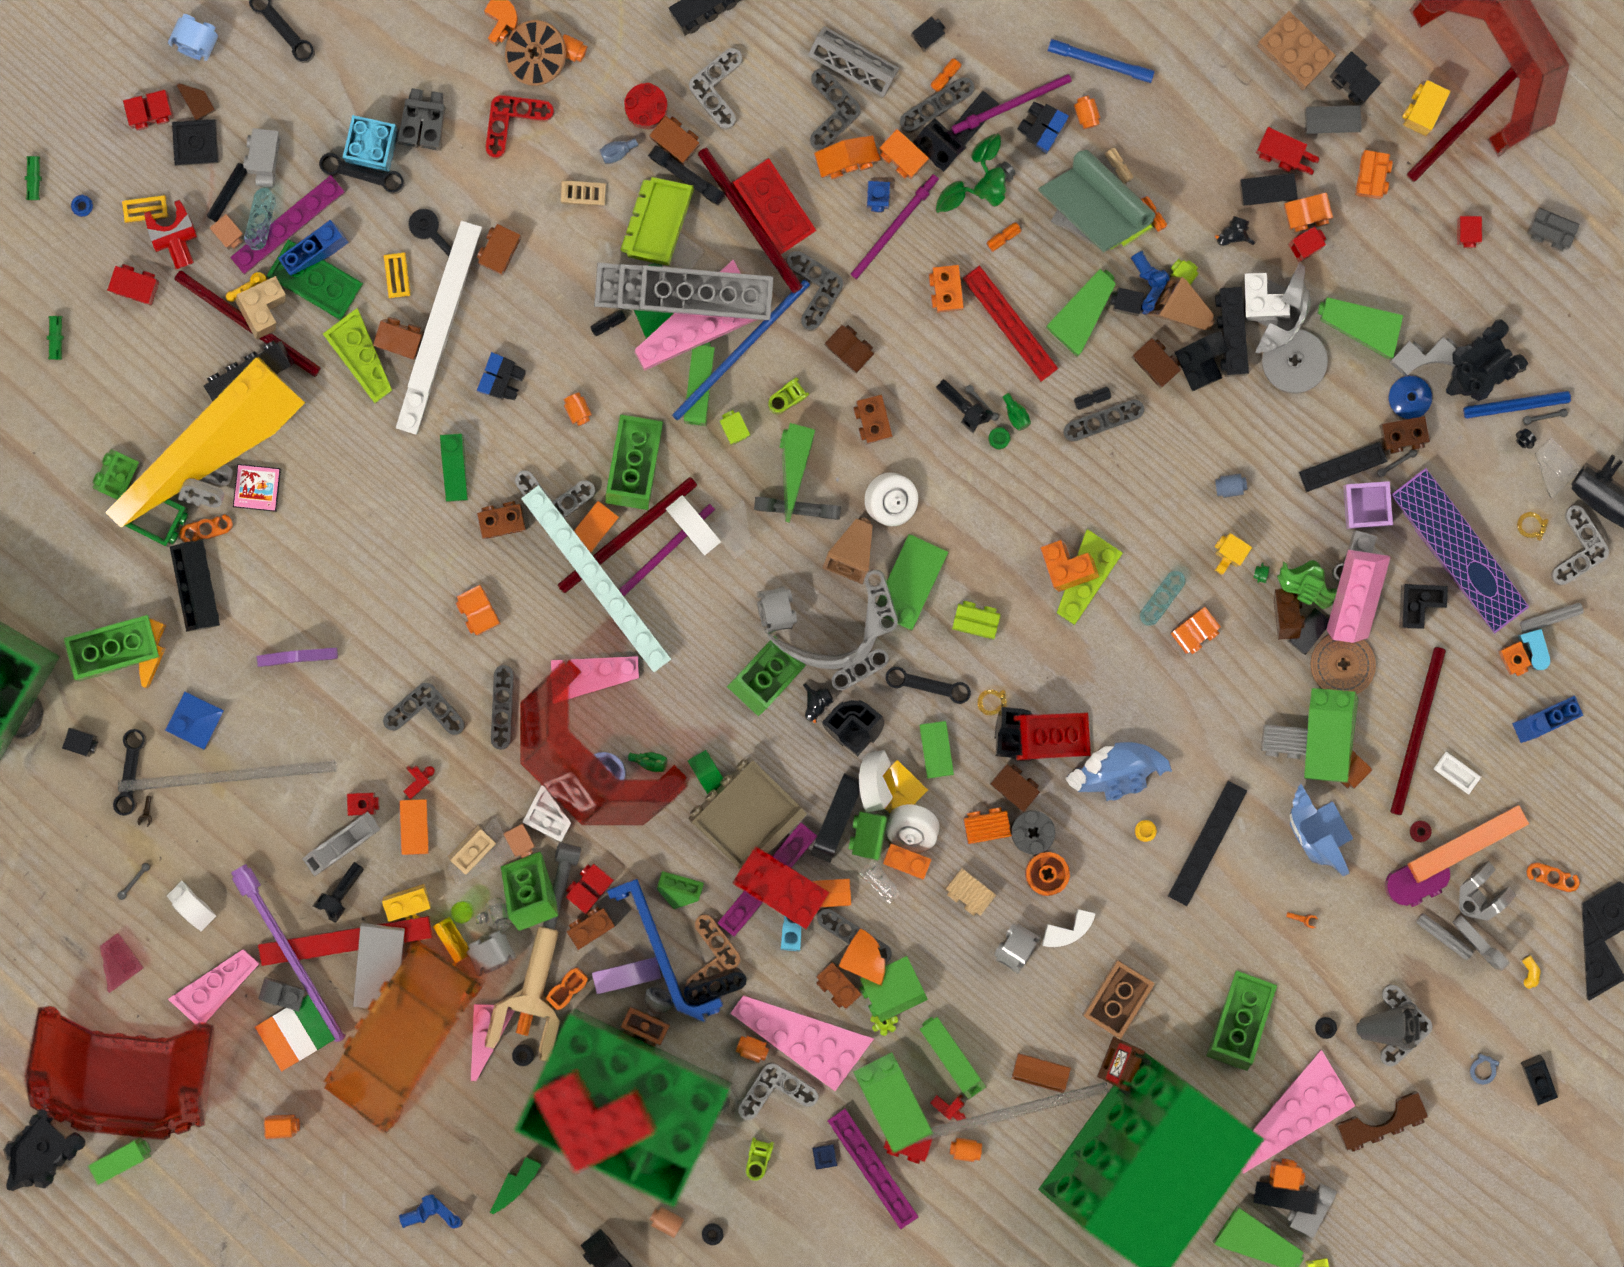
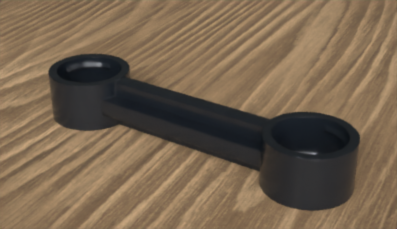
(284, 30)
(668, 162)
(361, 173)
(928, 685)
(130, 769)

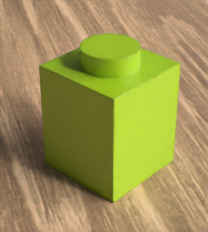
(734, 427)

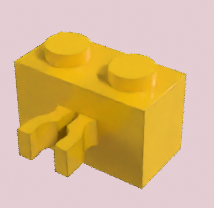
(1232, 551)
(406, 903)

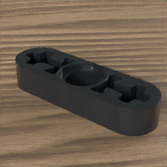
(698, 985)

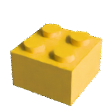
(1426, 107)

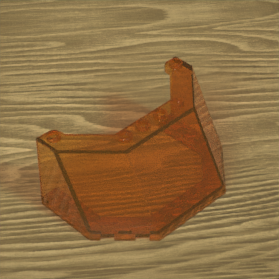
(402, 1034)

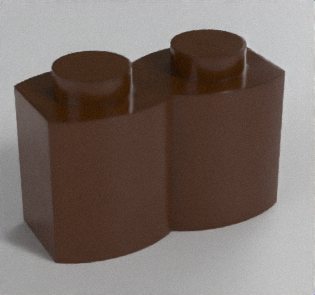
(849, 348)

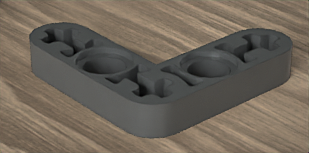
(839, 114)
(821, 282)
(429, 703)

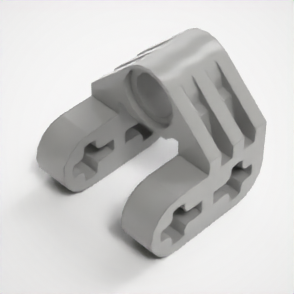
(201, 492)
(1469, 892)

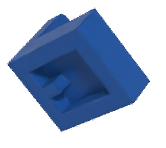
(878, 196)

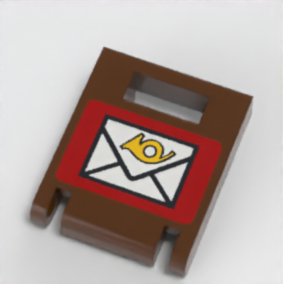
(1120, 1063)

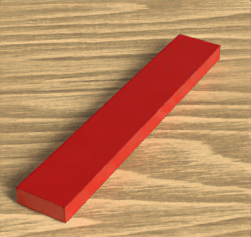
(1010, 323)

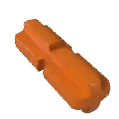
(948, 72)
(1158, 222)
(1007, 234)

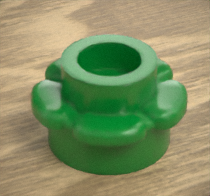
(1261, 573)

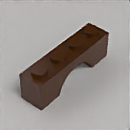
(1407, 1111)

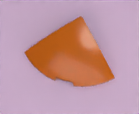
(864, 958)

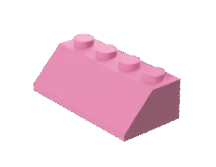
(1357, 596)

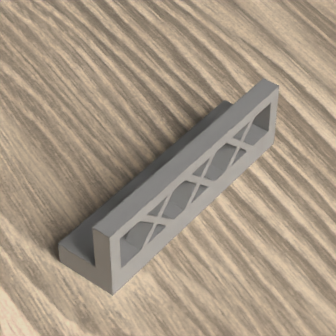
(855, 58)

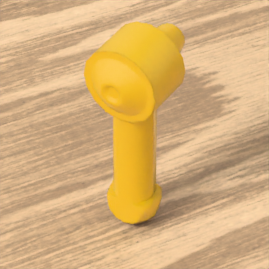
(255, 279)

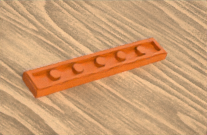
(1468, 844)

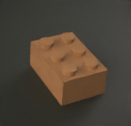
(1296, 50)
(1118, 999)

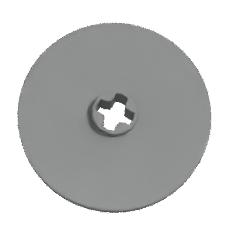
(1303, 376)

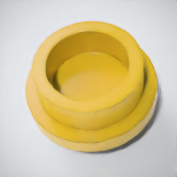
(1145, 830)

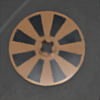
(549, 45)

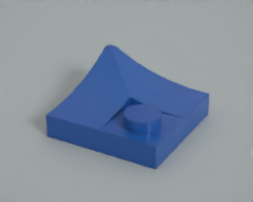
(194, 720)

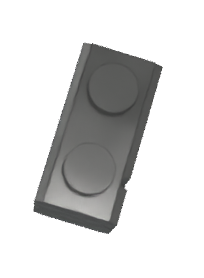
(1552, 229)

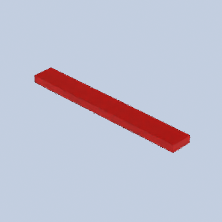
(338, 941)

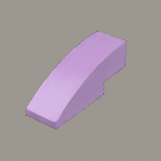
(626, 975)

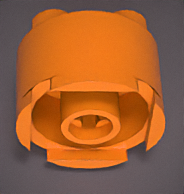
(1052, 885)

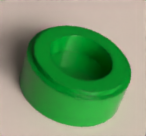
(999, 438)

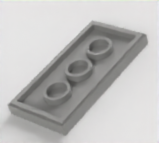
(377, 961)

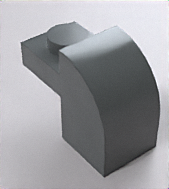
(281, 994)

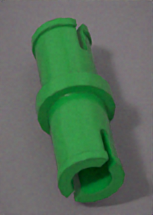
(33, 178)
(55, 337)

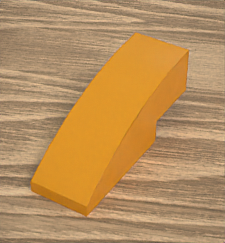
(148, 669)

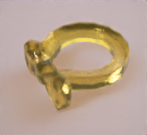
(1543, 523)
(1002, 695)

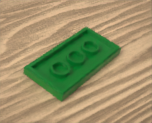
(319, 284)

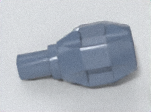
(617, 150)

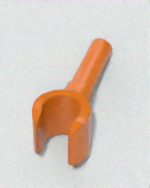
(1304, 919)

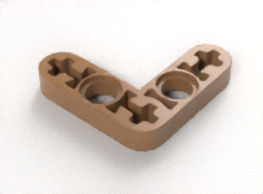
(719, 961)

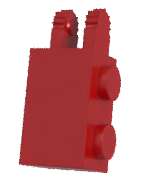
(1284, 151)

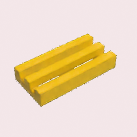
(163, 207)
(397, 276)
(452, 939)

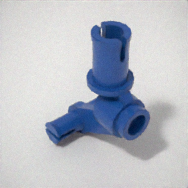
(1156, 279)
(429, 1207)

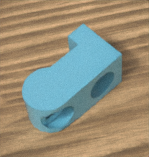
(1537, 649)
(791, 936)

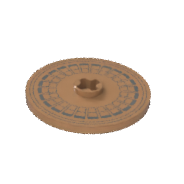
(1355, 676)

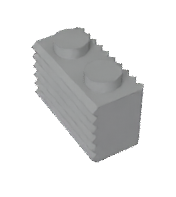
(1284, 740)

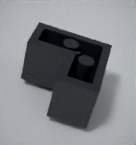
(1354, 79)
(1198, 360)
(1414, 601)
(602, 1251)

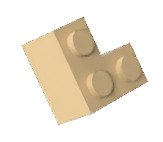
(256, 306)

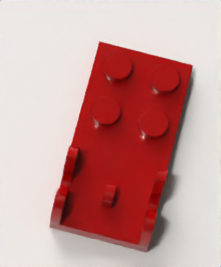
(774, 206)
(1054, 735)
(780, 887)

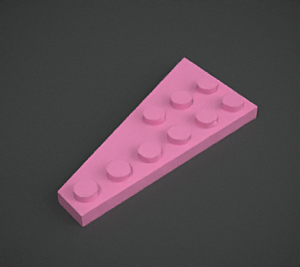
(685, 333)
(813, 1044)
(1304, 1107)

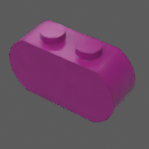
(1404, 889)

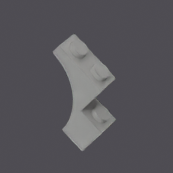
(1412, 357)
(341, 844)

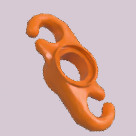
(216, 530)
(1561, 884)

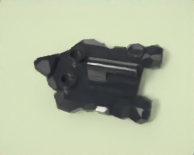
(1484, 364)
(39, 1152)

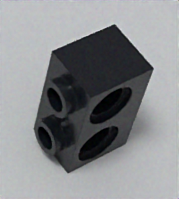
(942, 142)

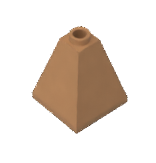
(1183, 305)
(852, 552)

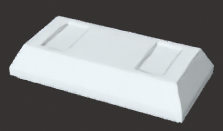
(1457, 773)

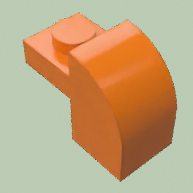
(506, 17)

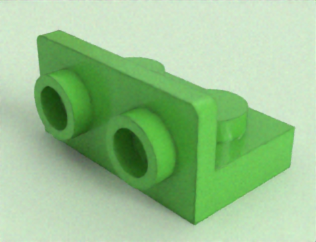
(114, 474)

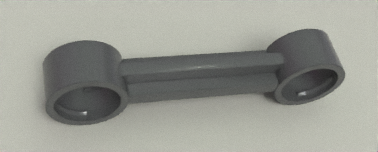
(800, 508)

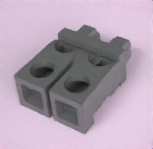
(423, 113)

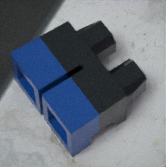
(1046, 127)
(499, 387)

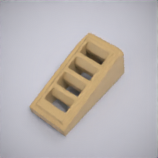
(583, 185)

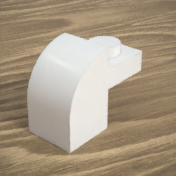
(190, 906)

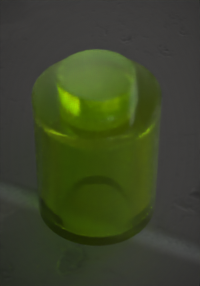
(462, 911)

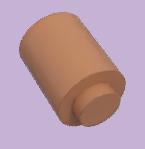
(666, 1221)

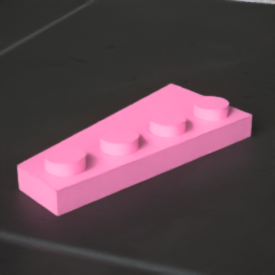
(601, 673)
(210, 991)

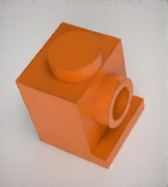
(1508, 654)

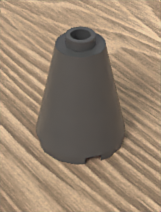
(1391, 1027)

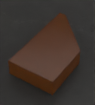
(197, 101)

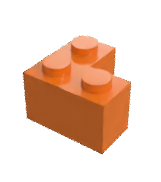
(847, 156)
(1066, 571)

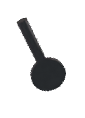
(424, 225)

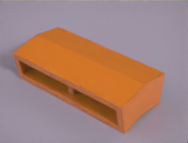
(595, 525)
(414, 827)
(839, 892)

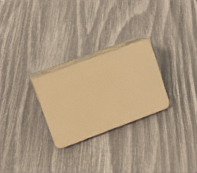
(471, 850)

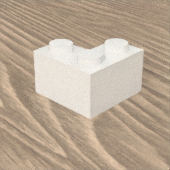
(1260, 304)

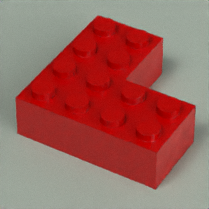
(590, 1132)

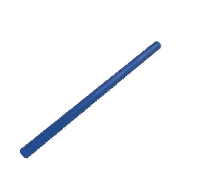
(738, 352)

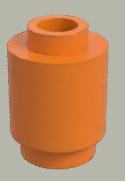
(574, 48)
(1087, 112)
(577, 409)
(752, 1049)
(966, 1150)

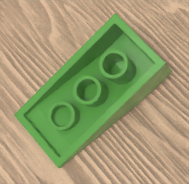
(796, 448)
(634, 462)
(913, 579)
(111, 648)
(1330, 734)
(868, 835)
(1241, 1021)
(893, 1102)

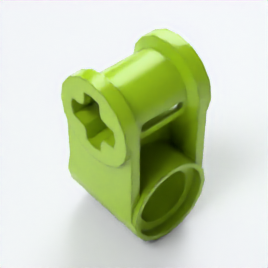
(788, 396)
(758, 1157)

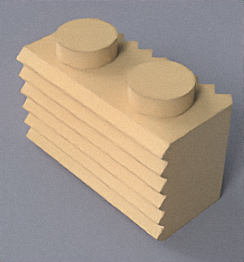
(971, 892)

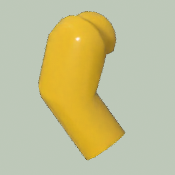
(1533, 972)

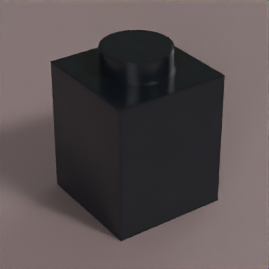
(928, 33)
(1127, 301)
(80, 742)

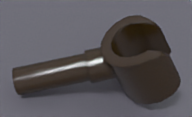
(146, 812)

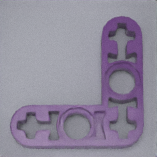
(297, 656)

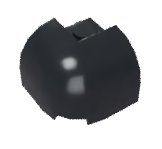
(854, 725)
(1009, 733)

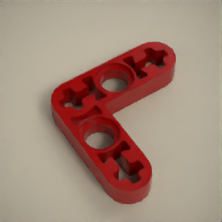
(504, 116)

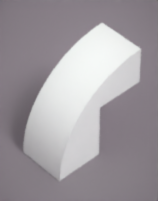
(693, 525)
(872, 786)
(1058, 936)

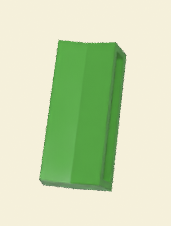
(936, 749)

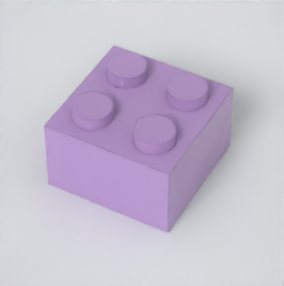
(1368, 505)

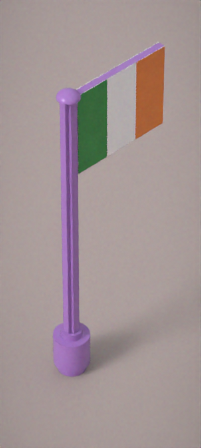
(290, 1033)

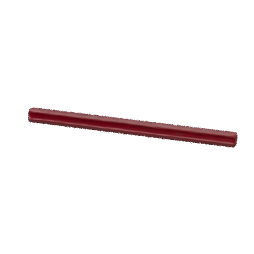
(1469, 117)
(750, 220)
(235, 315)
(632, 531)
(1418, 731)

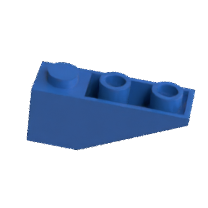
(314, 248)
(1547, 719)

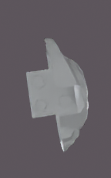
(1298, 296)

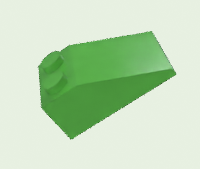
(765, 677)
(528, 892)

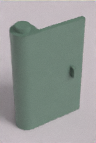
(1097, 202)

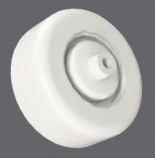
(891, 499)
(912, 828)

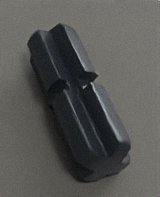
(612, 321)
(1097, 396)

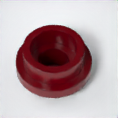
(1413, 831)

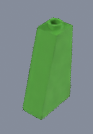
(1077, 319)
(1366, 325)
(700, 369)
(952, 1057)
(1254, 1239)

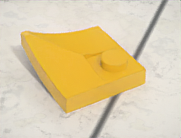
(903, 786)

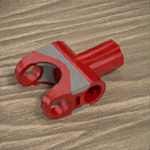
(173, 236)

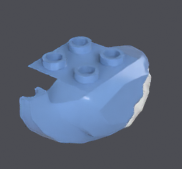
(1118, 770)
(1319, 831)

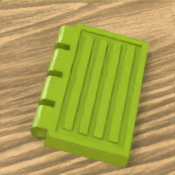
(658, 220)

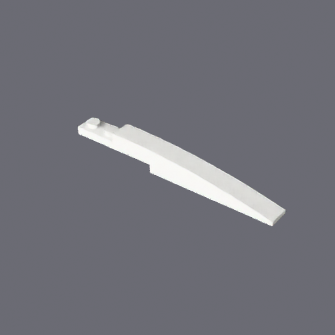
(438, 327)

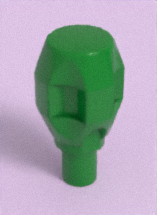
(1017, 413)
(649, 761)

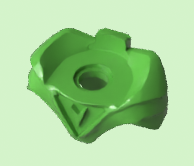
(1308, 582)

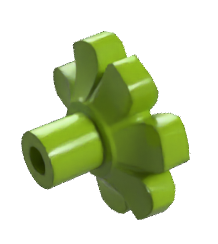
(884, 1027)

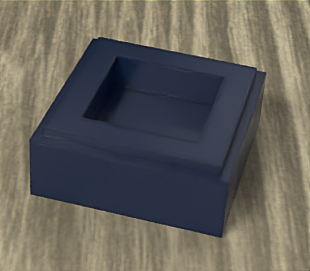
(824, 1156)

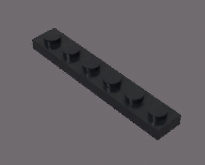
(1207, 843)

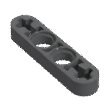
(934, 101)
(1102, 417)
(502, 707)
(855, 929)

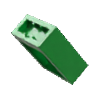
(172, 534)

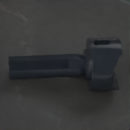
(974, 414)
(332, 903)

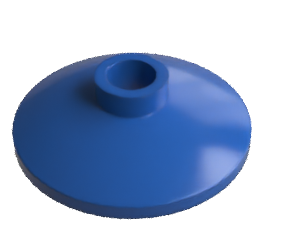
(1399, 397)

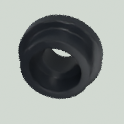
(1525, 439)
(1331, 1032)
(522, 1062)
(712, 1241)

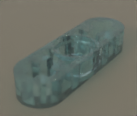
(257, 209)
(1167, 582)

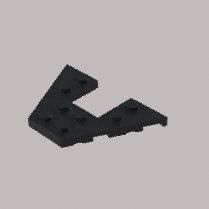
(1600, 921)

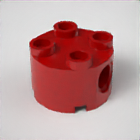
(645, 105)

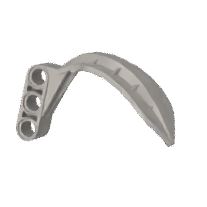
(873, 628)

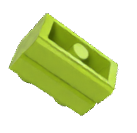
(975, 620)

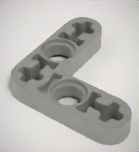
(710, 82)
(577, 488)
(1588, 545)
(1491, 955)
(1422, 1018)
(777, 1082)

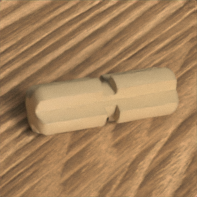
(1121, 169)

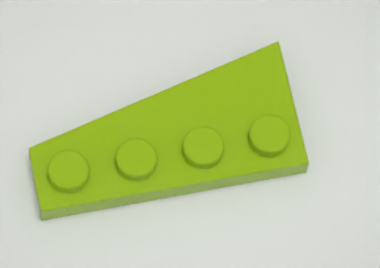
(357, 351)
(1078, 597)

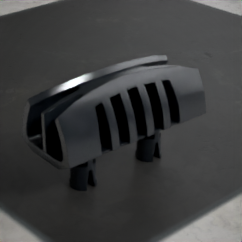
(1601, 491)

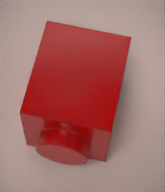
(1469, 231)

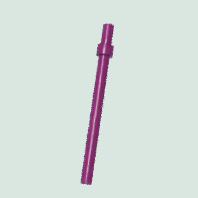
(973, 121)
(921, 194)
(670, 546)

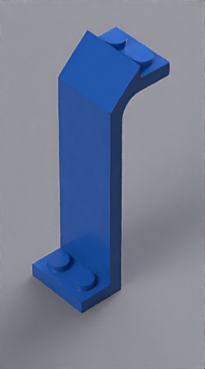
(697, 1011)

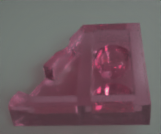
(119, 962)

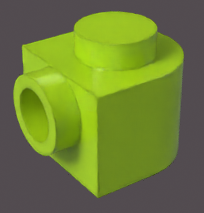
(1184, 269)

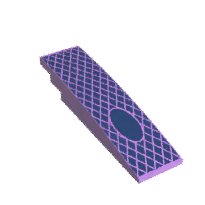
(1459, 550)

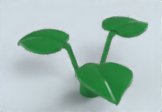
(990, 187)

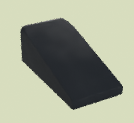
(1315, 625)
(1539, 1079)

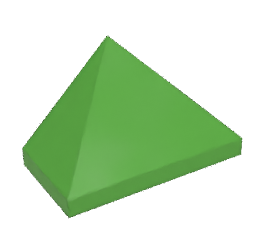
(679, 890)

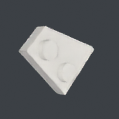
(547, 816)

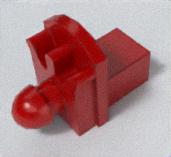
(421, 780)
(949, 1111)

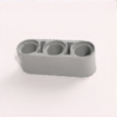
(870, 666)

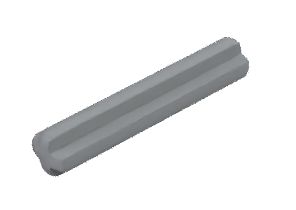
(1551, 617)
(1444, 936)

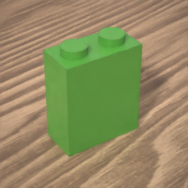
(898, 991)
(120, 1160)

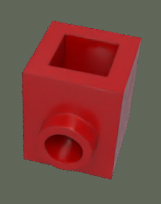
(361, 803)

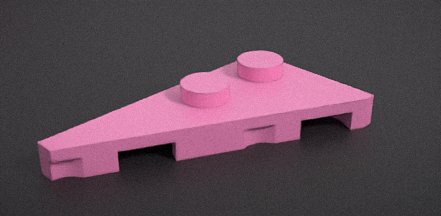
(481, 1021)

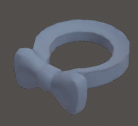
(1482, 1058)

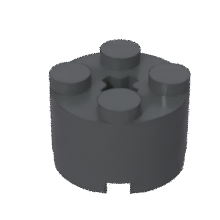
(1045, 832)

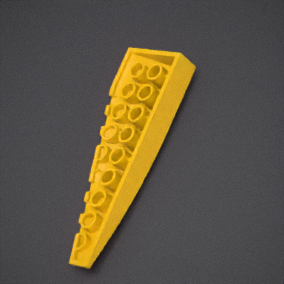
(232, 424)

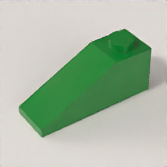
(454, 467)
(706, 771)

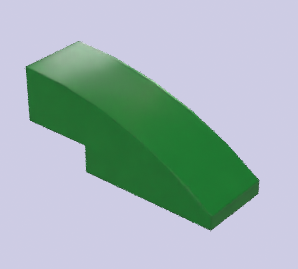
(516, 1183)

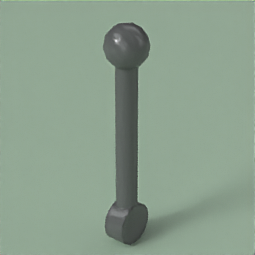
(970, 390)
(1527, 419)
(1382, 472)
(122, 894)

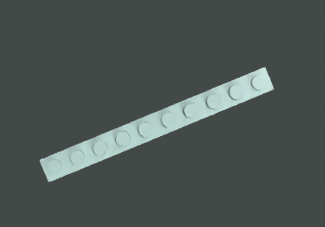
(596, 578)

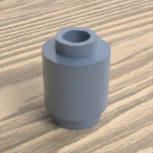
(1231, 485)

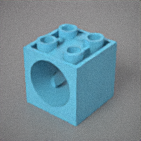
(370, 143)

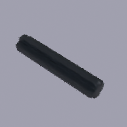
(227, 192)

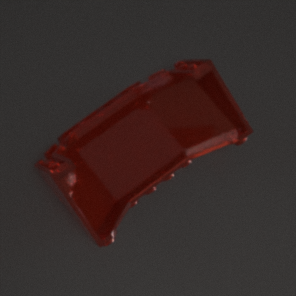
(1530, 53)
(574, 772)
(117, 1079)

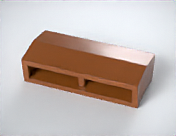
(1040, 1073)

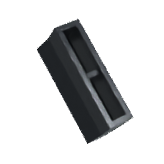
(1268, 189)

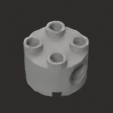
(776, 610)
(1017, 947)
(491, 953)

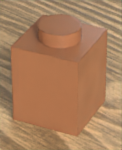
(228, 232)
(520, 841)

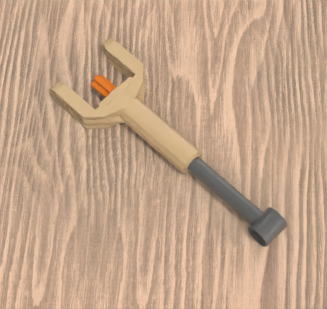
(530, 998)

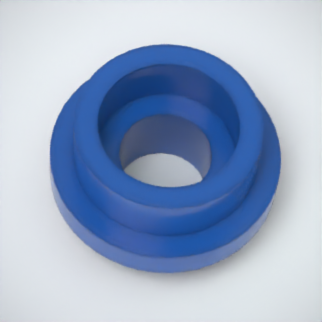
(75, 205)

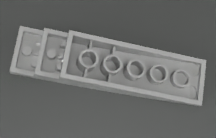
(683, 291)

